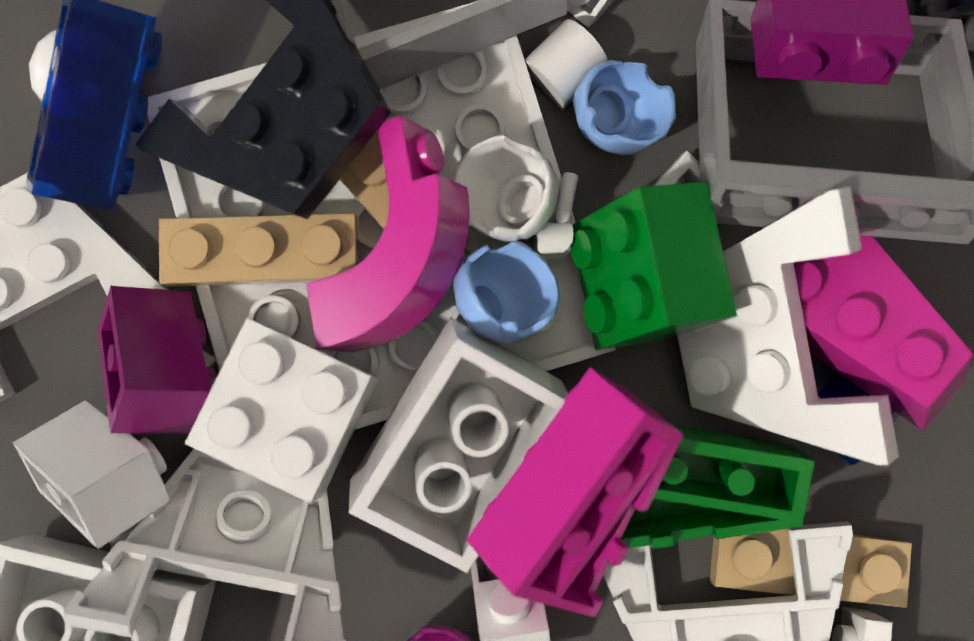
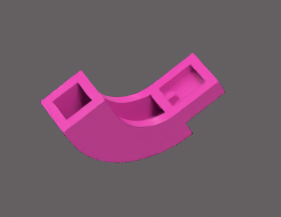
(413, 258)

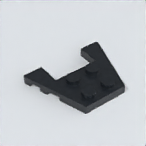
(293, 123)

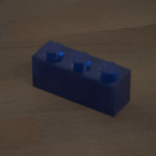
(92, 103)

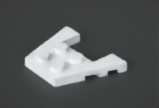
(52, 251)
(761, 362)
(225, 531)
(818, 569)

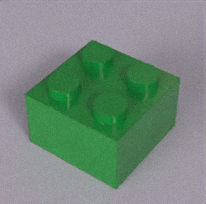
(652, 266)

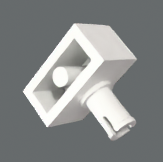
(94, 475)

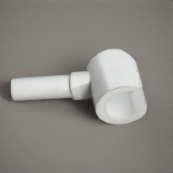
(556, 238)

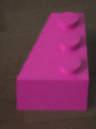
(881, 331)
(574, 496)

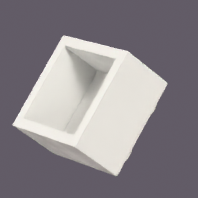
(282, 411)

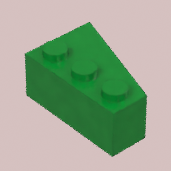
(724, 490)

